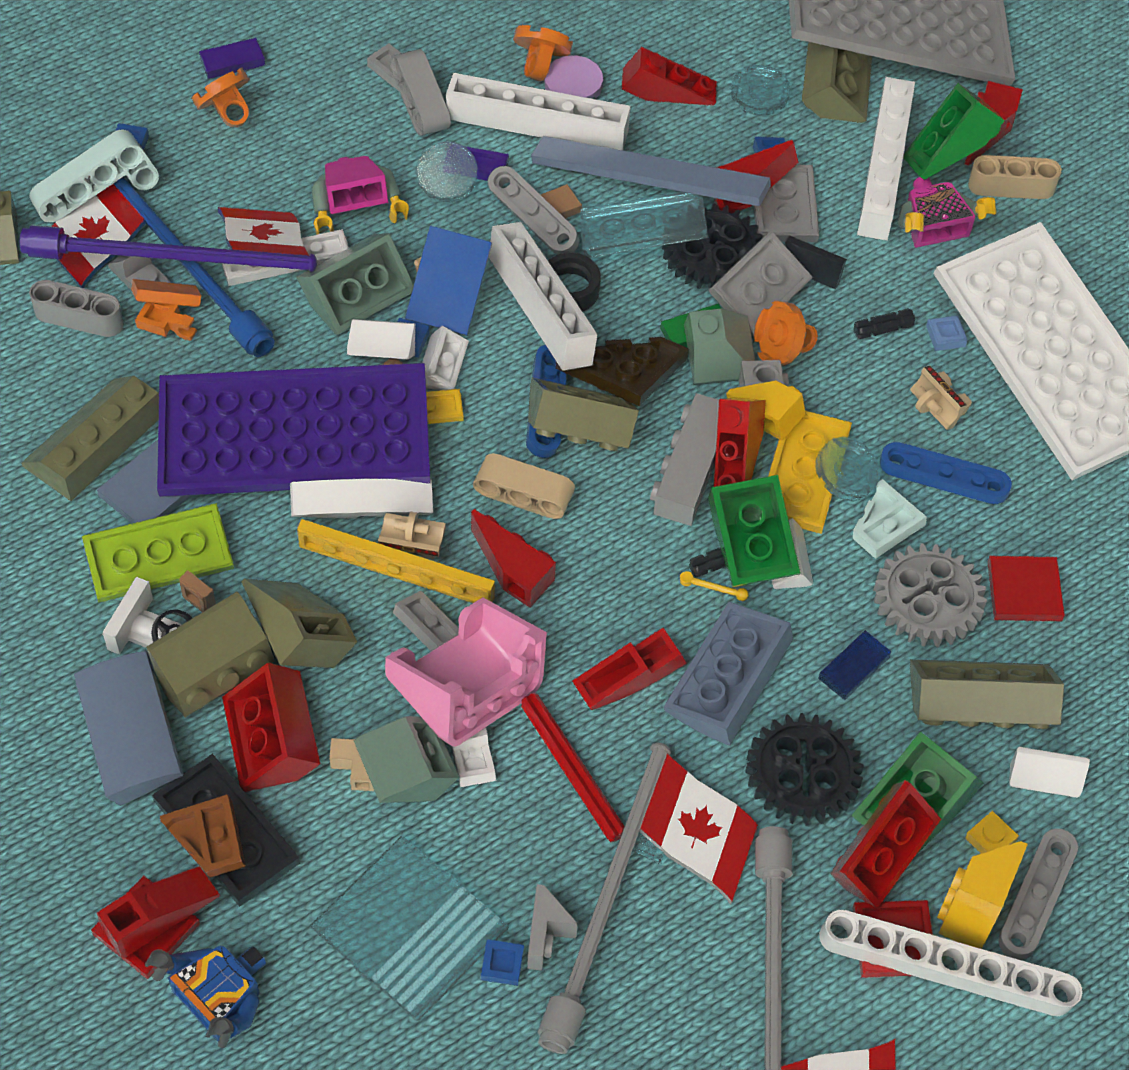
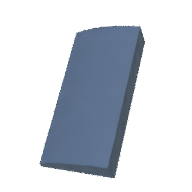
(729, 672)
(128, 726)

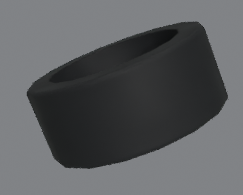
(583, 266)

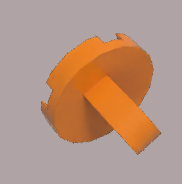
(541, 48)
(224, 93)
(783, 332)

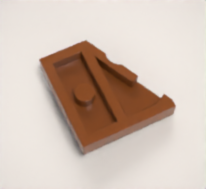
(208, 834)

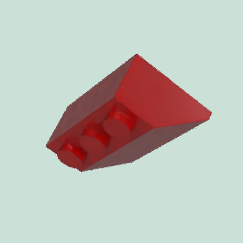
(270, 728)
(886, 844)

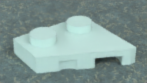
(887, 521)

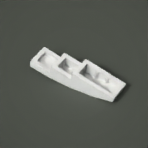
(359, 498)

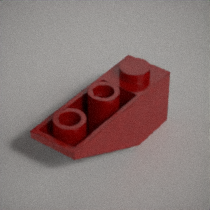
(664, 80)
(1005, 102)
(770, 163)
(738, 439)
(517, 565)
(155, 909)

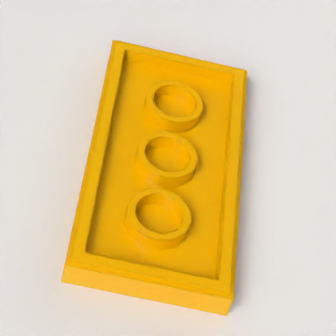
(795, 465)

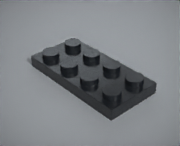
(264, 849)

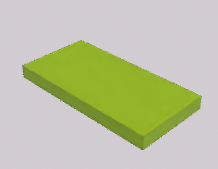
(157, 551)

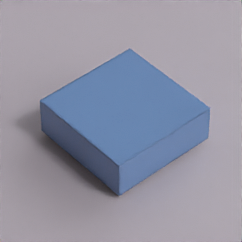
(946, 333)

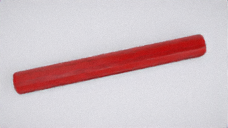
(573, 767)

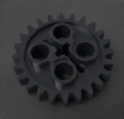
(712, 257)
(837, 769)

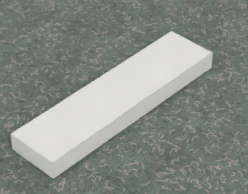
(322, 246)

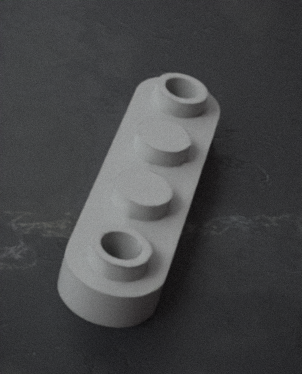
(533, 210)
(1038, 894)

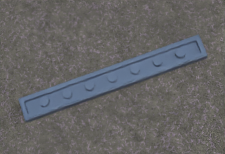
(651, 170)

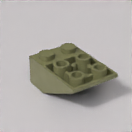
(299, 624)

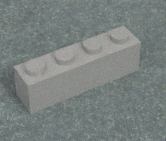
(690, 464)

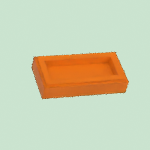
(166, 293)

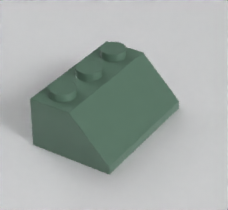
(357, 282)

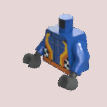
(213, 987)

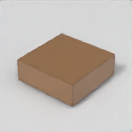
(563, 201)
(196, 592)

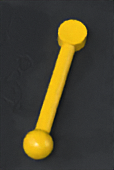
(687, 579)

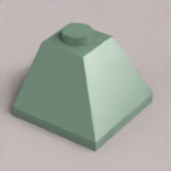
(717, 345)

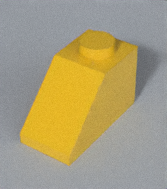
(782, 408)

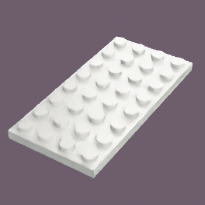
(1047, 344)

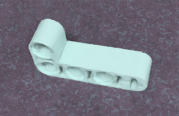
(56, 195)

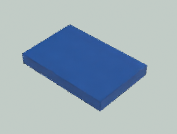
(448, 280)

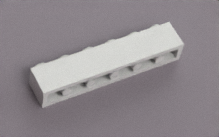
(537, 111)
(886, 159)
(542, 296)

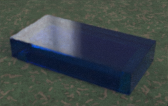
(854, 665)

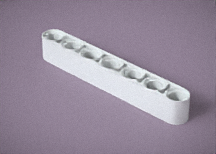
(966, 957)

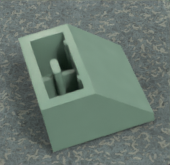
(406, 761)

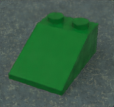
(953, 132)
(753, 530)
(934, 774)

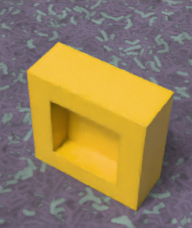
(991, 834)

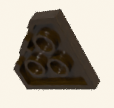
(632, 369)

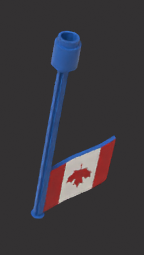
(118, 216)

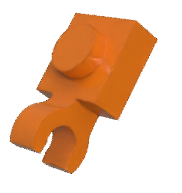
(162, 318)

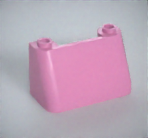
(474, 674)

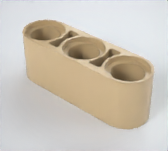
(1014, 177)
(524, 486)

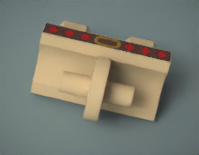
(939, 398)
(412, 534)

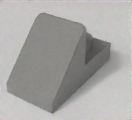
(139, 268)
(548, 921)

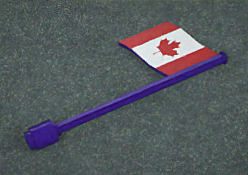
(251, 235)

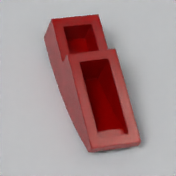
(629, 670)

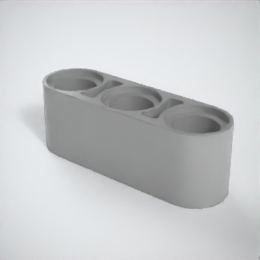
(420, 92)
(76, 308)

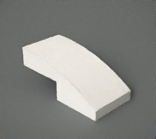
(474, 760)

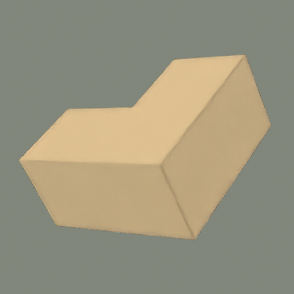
(345, 756)

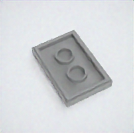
(790, 207)
(759, 278)

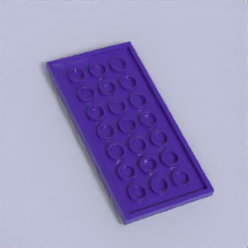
(291, 427)

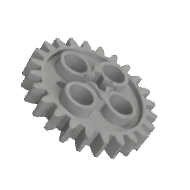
(930, 595)

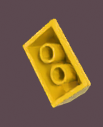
(979, 894)

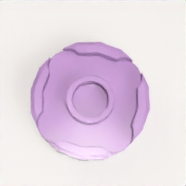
(574, 77)

